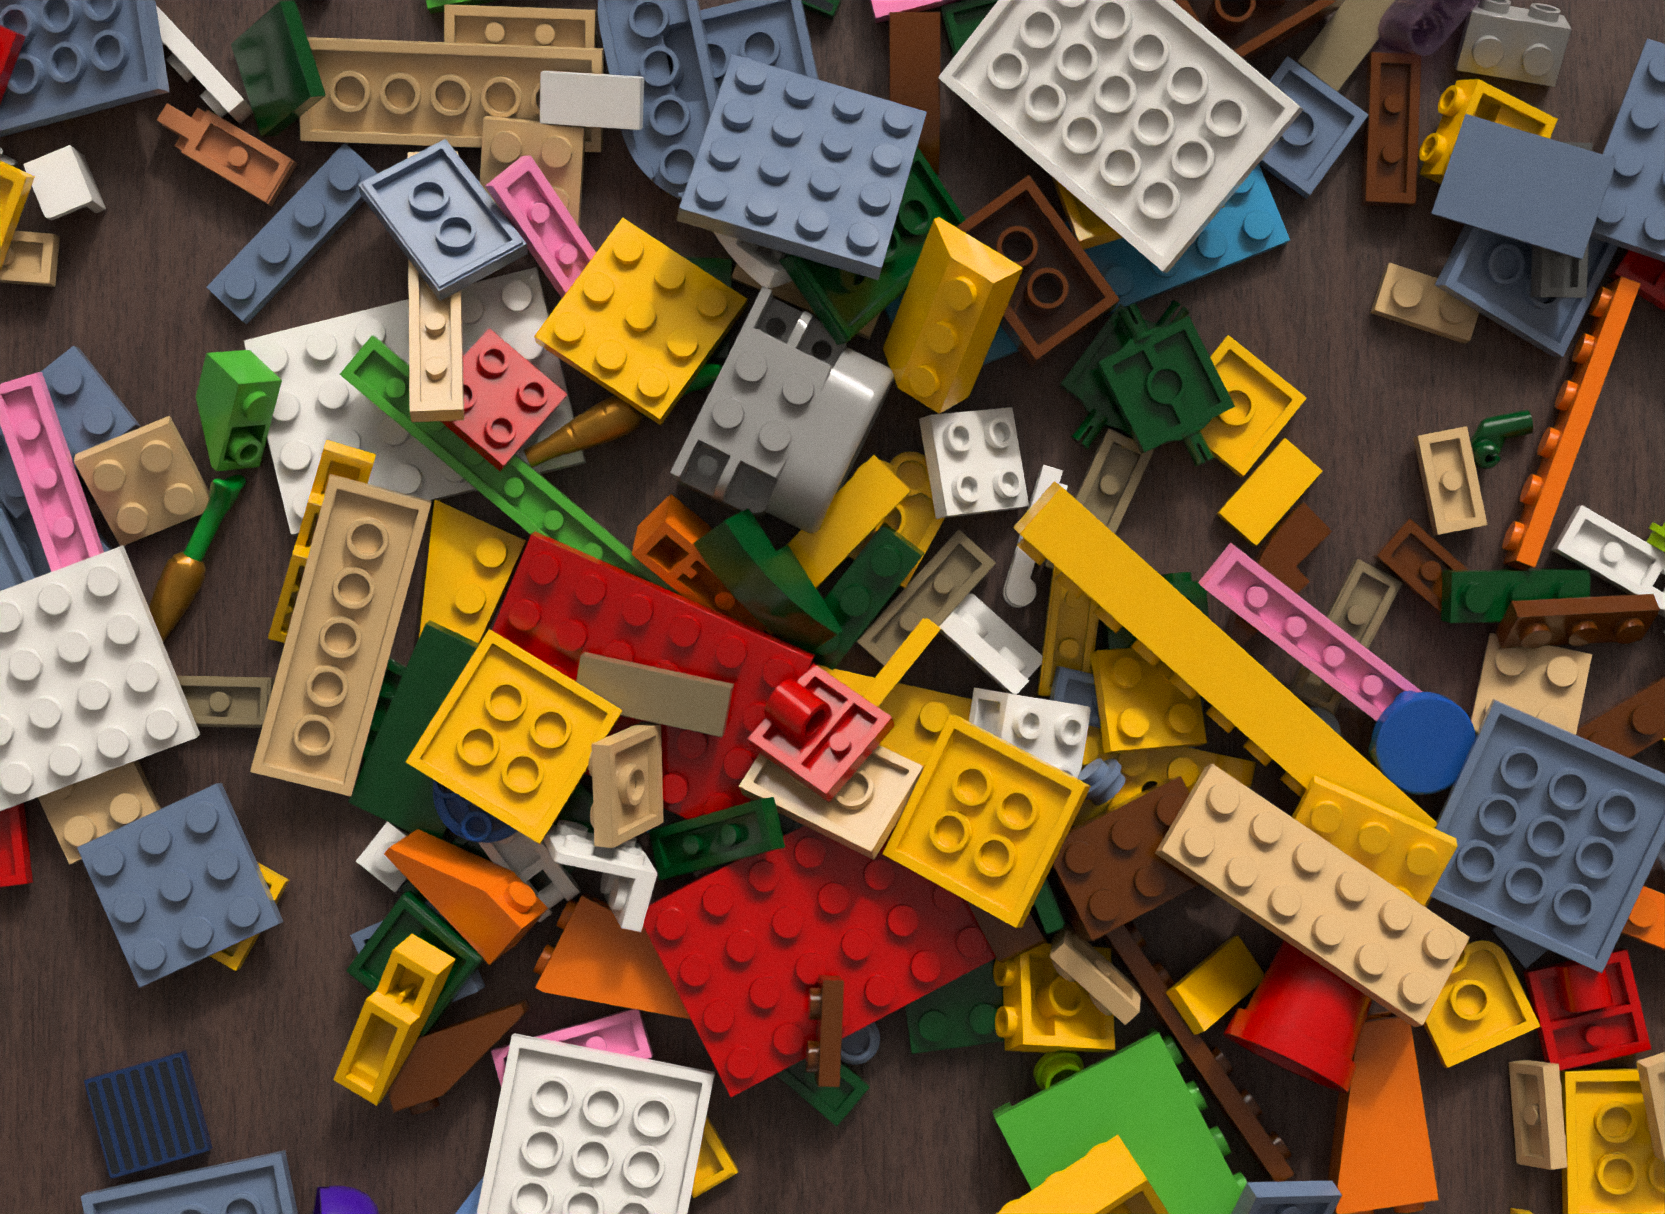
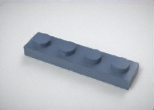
(293, 235)

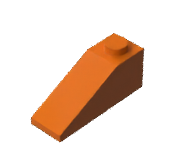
(667, 549)
(472, 893)

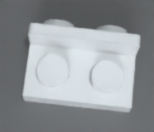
(991, 644)

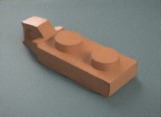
(229, 152)

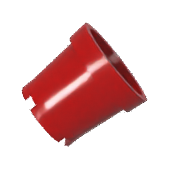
(1303, 1020)

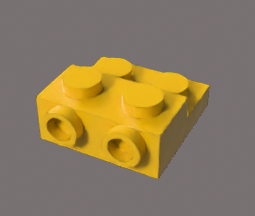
(1481, 101)
(1046, 1010)

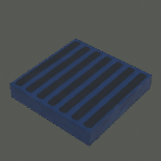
(148, 1114)

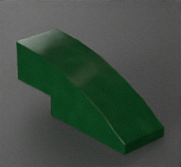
(768, 582)

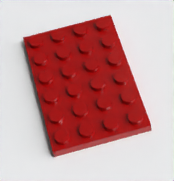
(579, 604)
(769, 924)

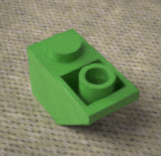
(236, 407)

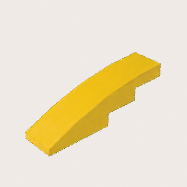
(335, 460)
(848, 521)

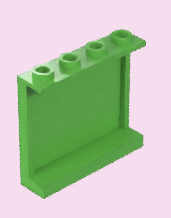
(1151, 1110)

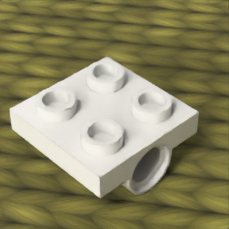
(973, 462)

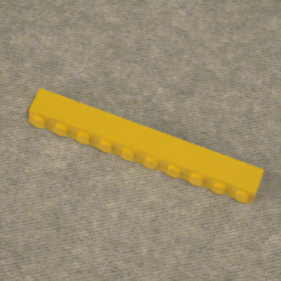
(1198, 652)

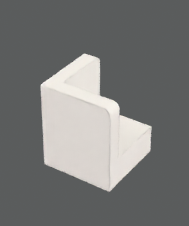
(64, 183)

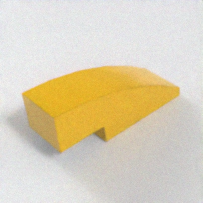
(393, 1018)

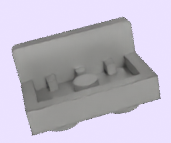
(1514, 42)

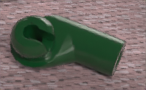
(1494, 431)

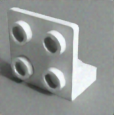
(1036, 725)
(626, 870)

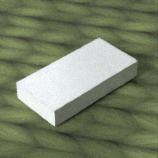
(591, 100)

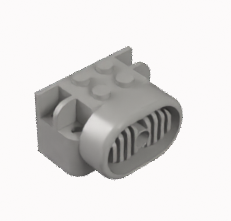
(783, 418)

